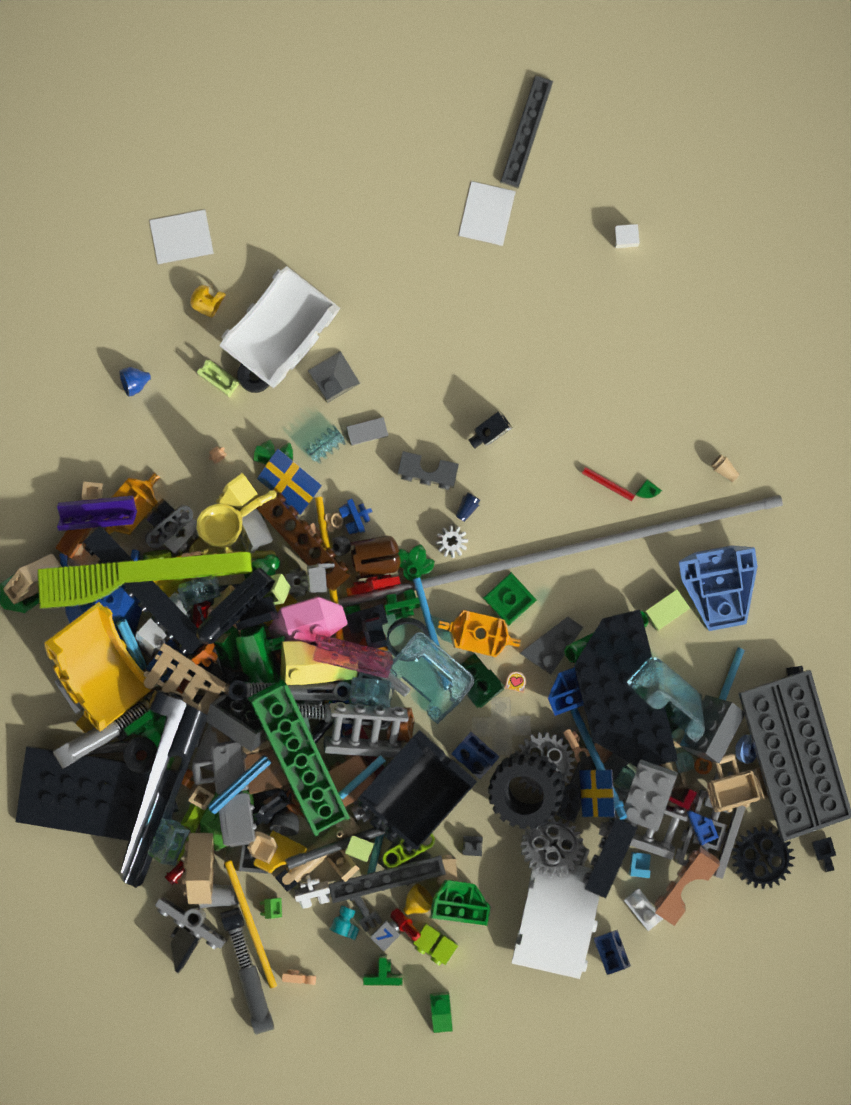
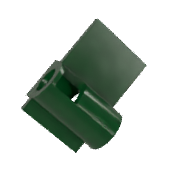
(485, 684)

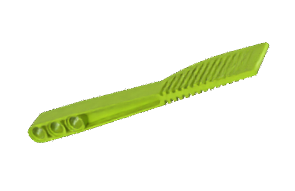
(92, 582)

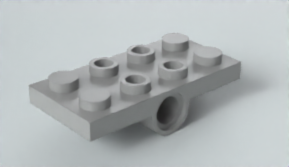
(183, 919)

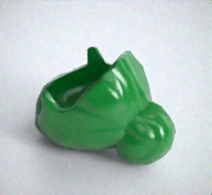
(268, 564)

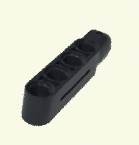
(234, 606)

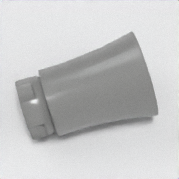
(222, 896)

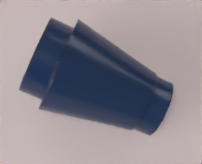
(467, 506)

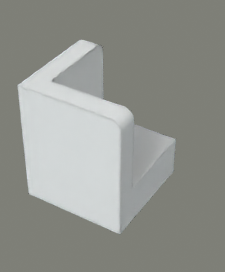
(627, 236)

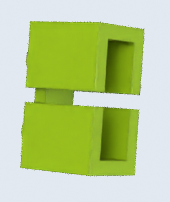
(442, 951)

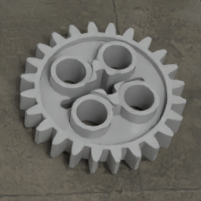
(563, 763)
(552, 847)

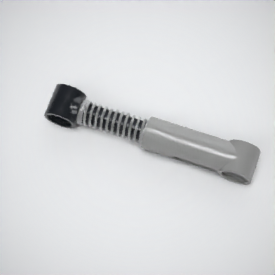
(93, 739)

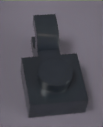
(824, 851)

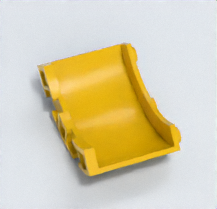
(97, 667)

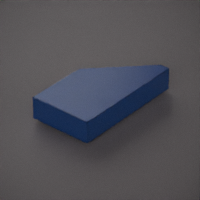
(702, 827)

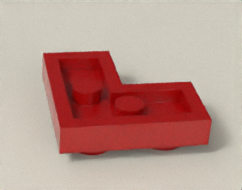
(373, 584)

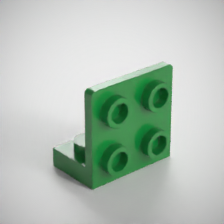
(149, 726)

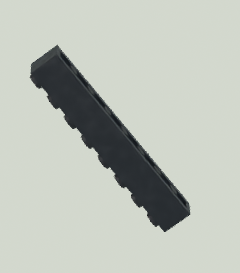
(148, 593)

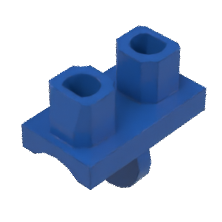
(350, 509)

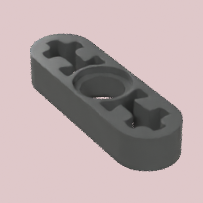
(154, 531)

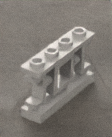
(726, 839)

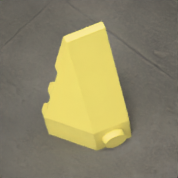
(238, 493)
(300, 669)

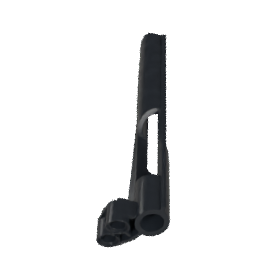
(177, 739)

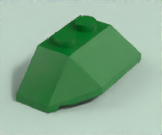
(460, 903)

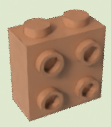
(347, 771)

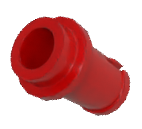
(175, 873)

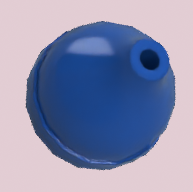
(133, 380)

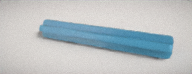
(239, 784)

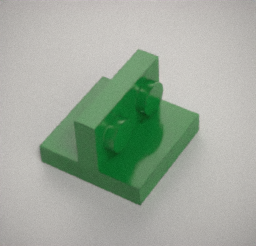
(383, 978)

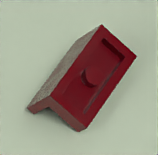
(686, 799)

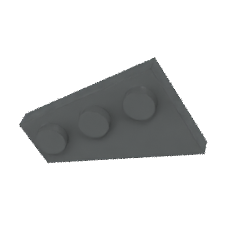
(550, 647)

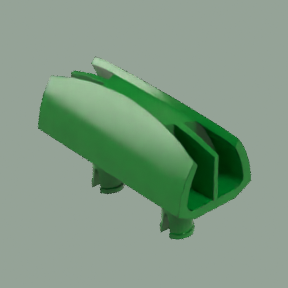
(257, 655)

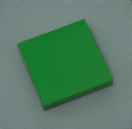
(510, 599)

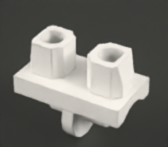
(312, 889)

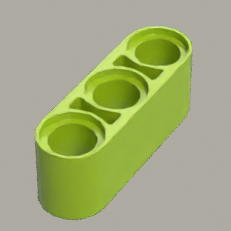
(402, 856)

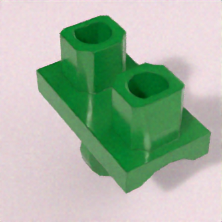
(402, 608)

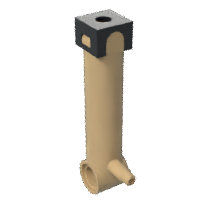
(341, 830)

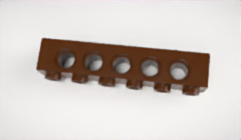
(338, 573)

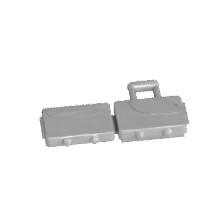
(236, 815)

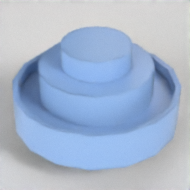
(745, 750)

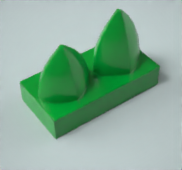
(266, 450)

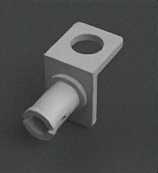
(316, 577)

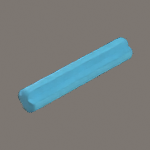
(131, 643)

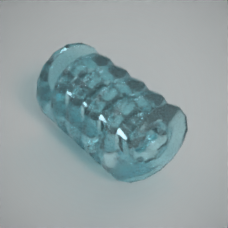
(325, 444)

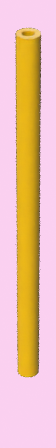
(250, 923)

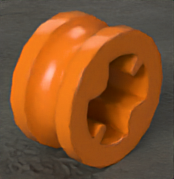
(697, 764)

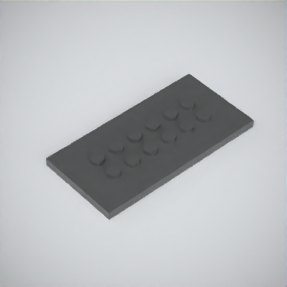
(795, 755)

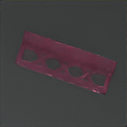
(352, 656)

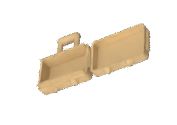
(737, 788)

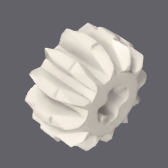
(448, 535)

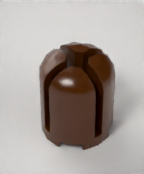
(375, 556)

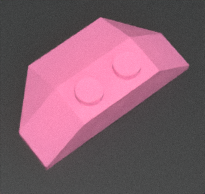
(307, 619)

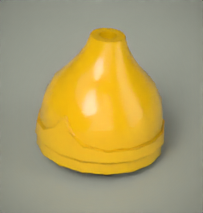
(418, 900)

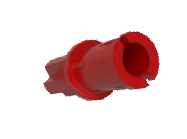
(405, 924)

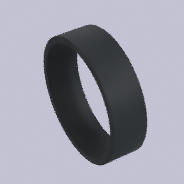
(412, 621)

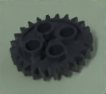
(748, 866)

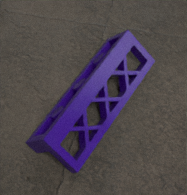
(96, 511)

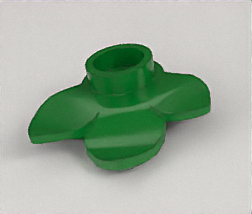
(417, 560)

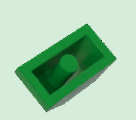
(227, 648)
(441, 1012)

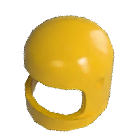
(204, 302)

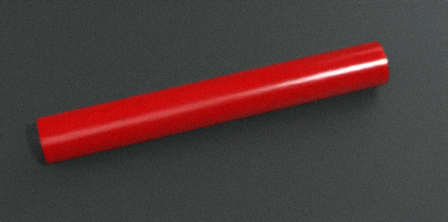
(608, 484)

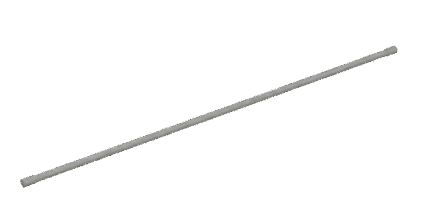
(766, 503)

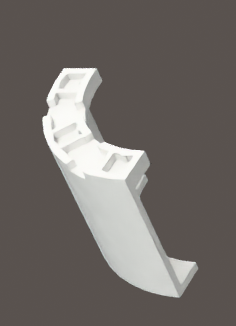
(279, 327)
(557, 923)

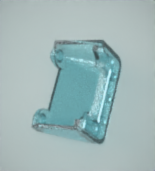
(432, 675)
(661, 684)

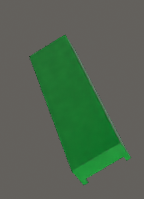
(298, 757)

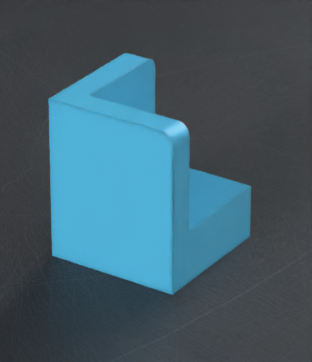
(640, 865)

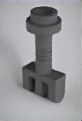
(368, 917)

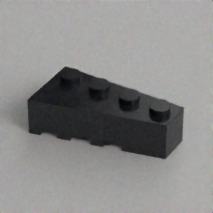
(610, 856)

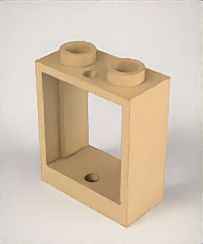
(25, 580)

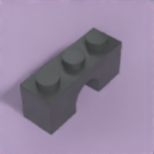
(411, 469)

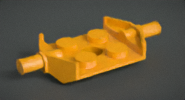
(144, 501)
(463, 635)

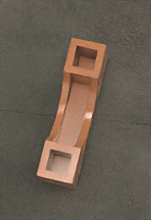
(700, 866)

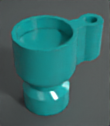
(342, 924)

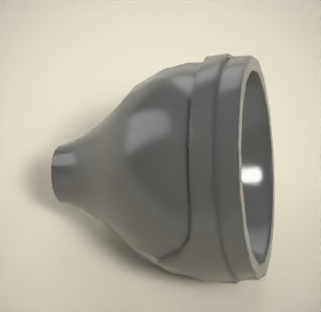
(285, 822)

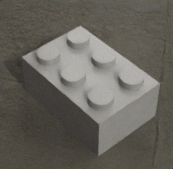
(649, 795)

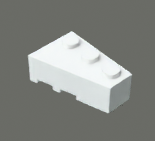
(151, 636)

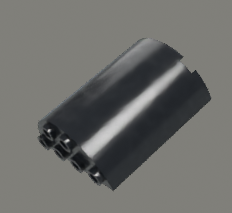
(415, 793)

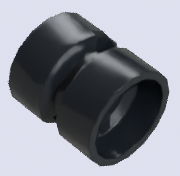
(162, 510)

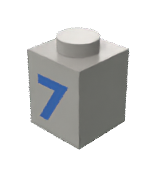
(386, 934)

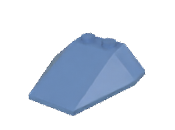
(721, 584)

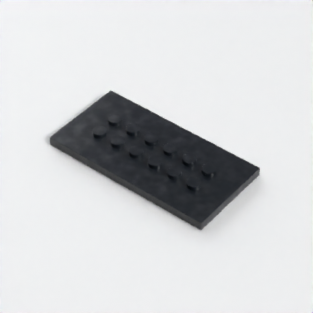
(85, 797)

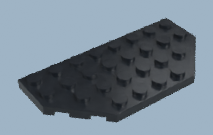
(614, 710)

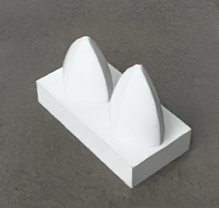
(643, 909)

